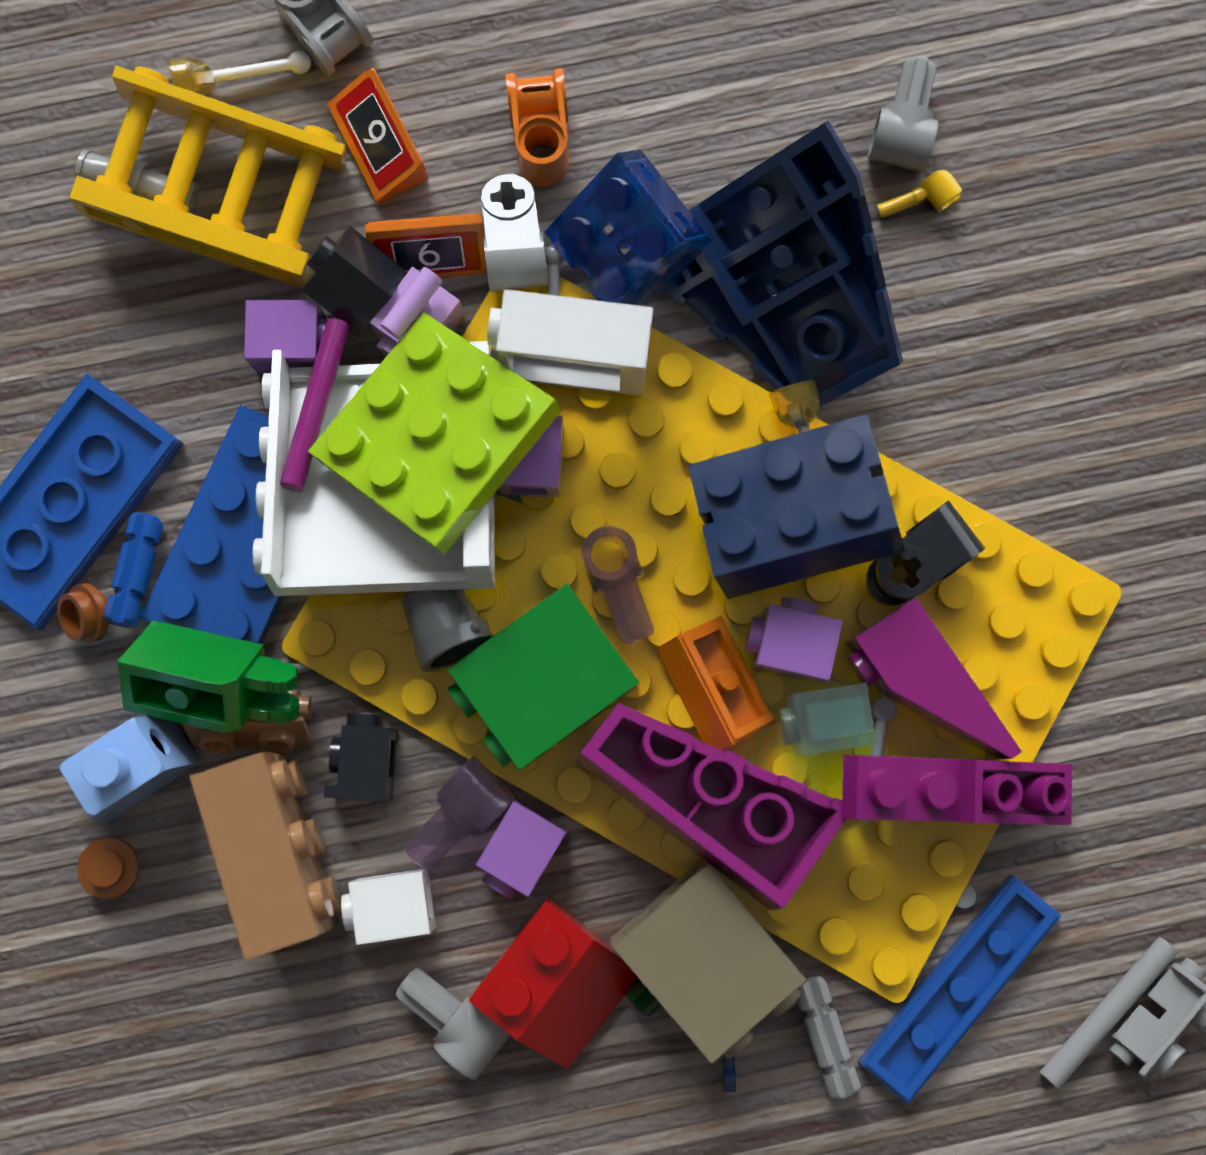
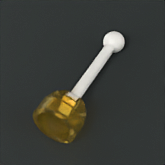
(198, 77)

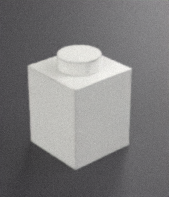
(389, 906)

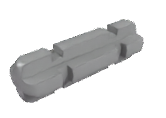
(827, 1039)

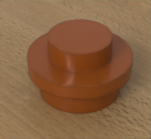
(82, 613)
(108, 868)

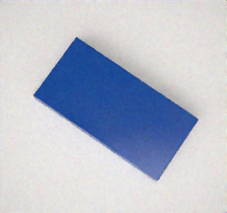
(74, 495)

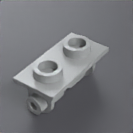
(1156, 1040)

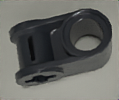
(932, 553)

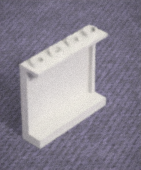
(333, 534)

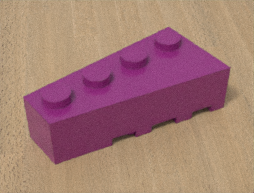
(731, 813)

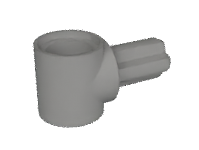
(907, 127)
(464, 1034)

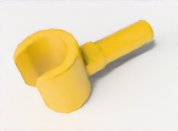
(938, 188)

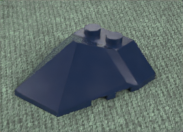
(795, 270)

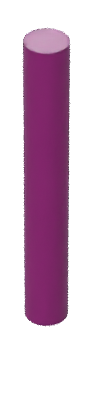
(314, 404)

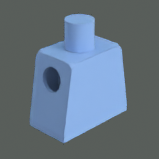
(128, 766)

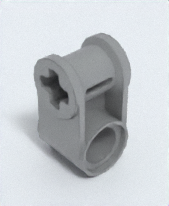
(325, 29)
(512, 233)

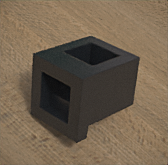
(363, 760)

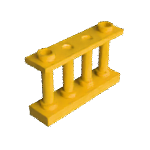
(167, 215)

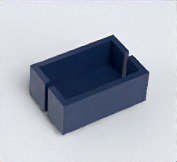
(795, 507)

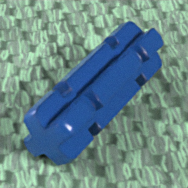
(133, 570)

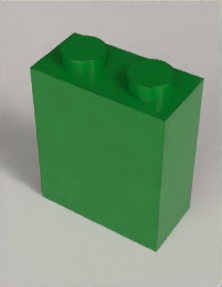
(541, 679)

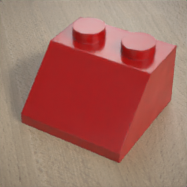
(554, 984)

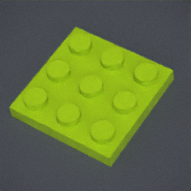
(435, 432)

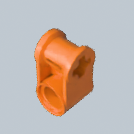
(538, 119)

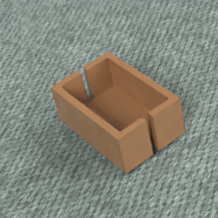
(266, 852)

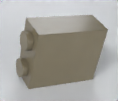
(708, 962)

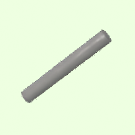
(1108, 1012)

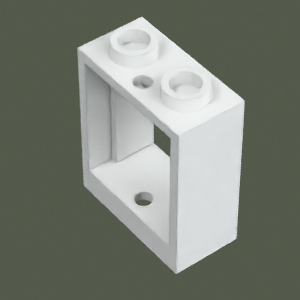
(572, 341)

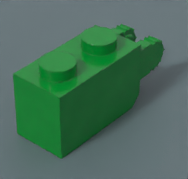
(205, 679)

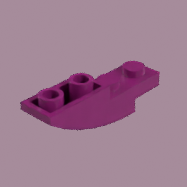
(956, 790)

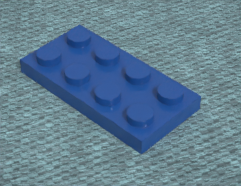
(211, 569)

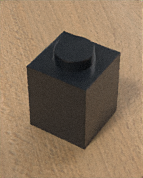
(351, 278)

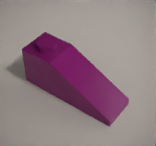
(920, 671)

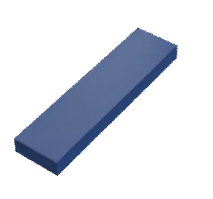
(959, 988)

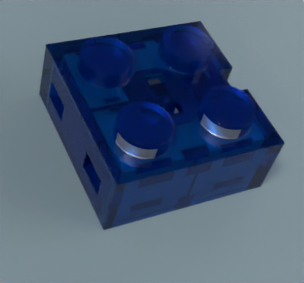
(644, 219)

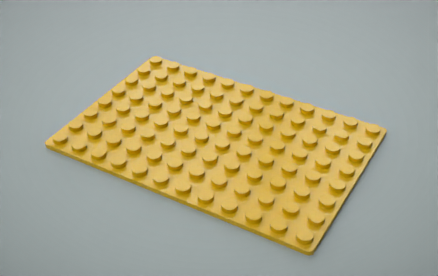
(1011, 615)

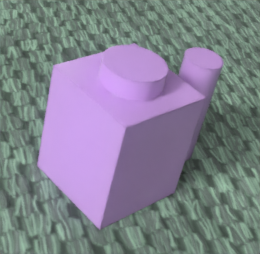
(414, 295)

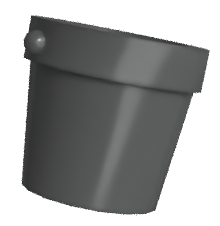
(443, 627)

